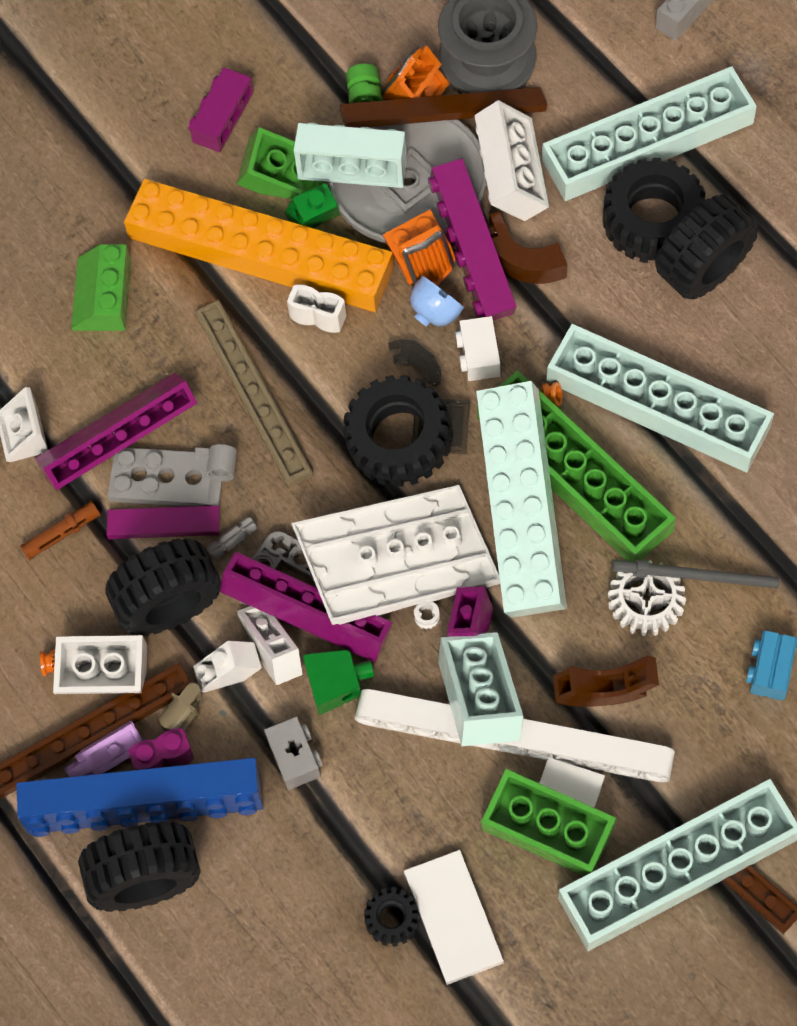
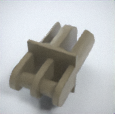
(182, 708)

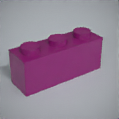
(221, 109)

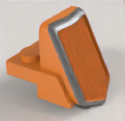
(416, 77)
(421, 249)

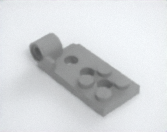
(212, 464)

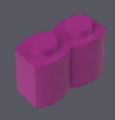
(166, 751)

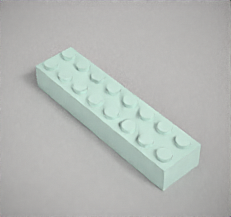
(649, 131)
(660, 398)
(521, 500)
(678, 865)

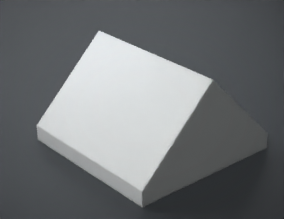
(22, 427)

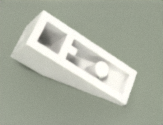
(273, 645)

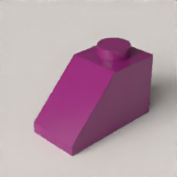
(470, 612)

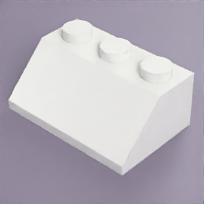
(100, 664)

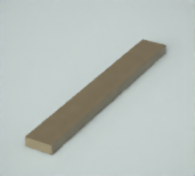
(253, 394)

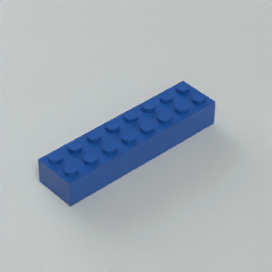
(139, 797)

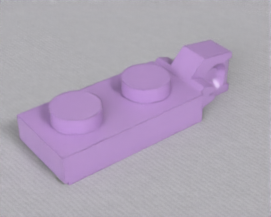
(105, 752)

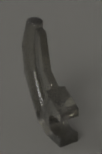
(417, 356)

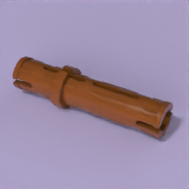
(60, 530)

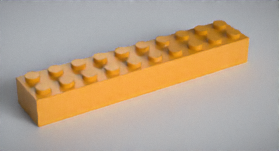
(258, 244)

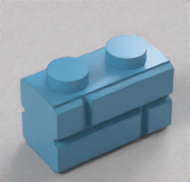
(773, 665)

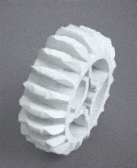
(658, 598)

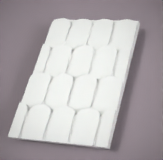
(395, 554)

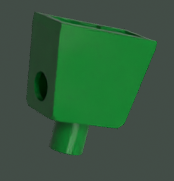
(313, 207)
(335, 678)

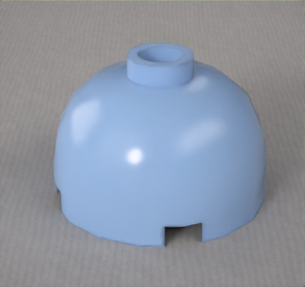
(433, 304)

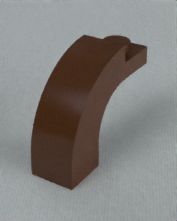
(523, 263)
(606, 687)

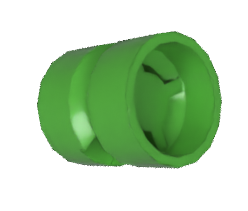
(363, 83)

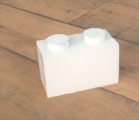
(479, 348)

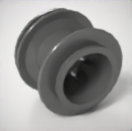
(502, 48)

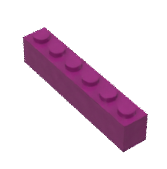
(472, 240)
(116, 431)
(300, 606)

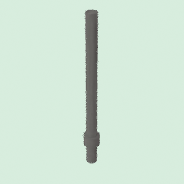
(642, 568)

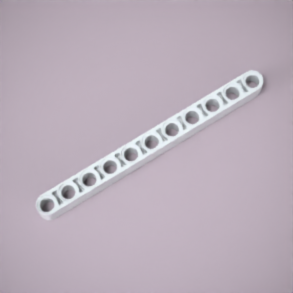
(536, 741)

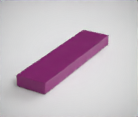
(163, 522)

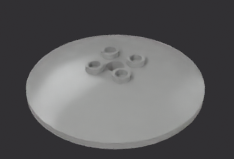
(428, 144)

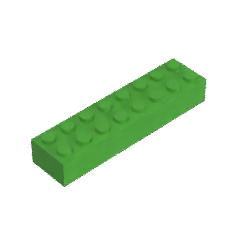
(599, 486)

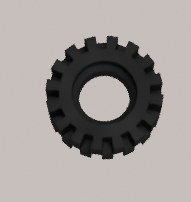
(378, 904)

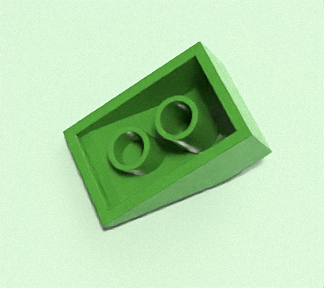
(271, 166)

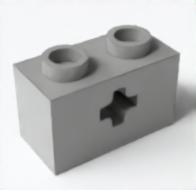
(282, 740)

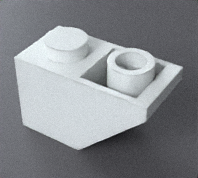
(227, 665)

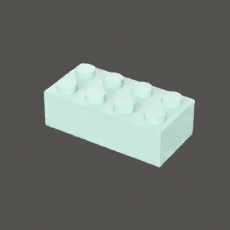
(350, 155)
(480, 689)

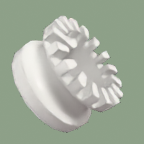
(426, 623)

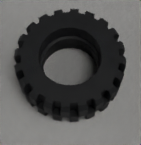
(647, 181)
(706, 246)
(383, 401)
(163, 586)
(139, 866)

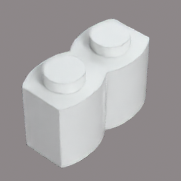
(315, 308)

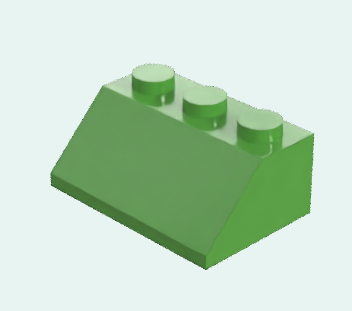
(102, 289)

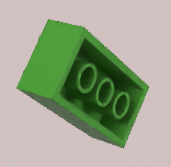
(548, 823)

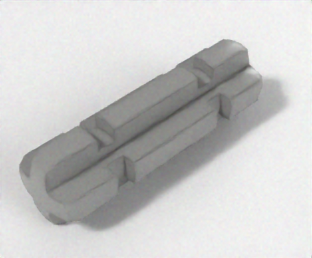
(231, 538)

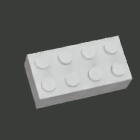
(511, 161)

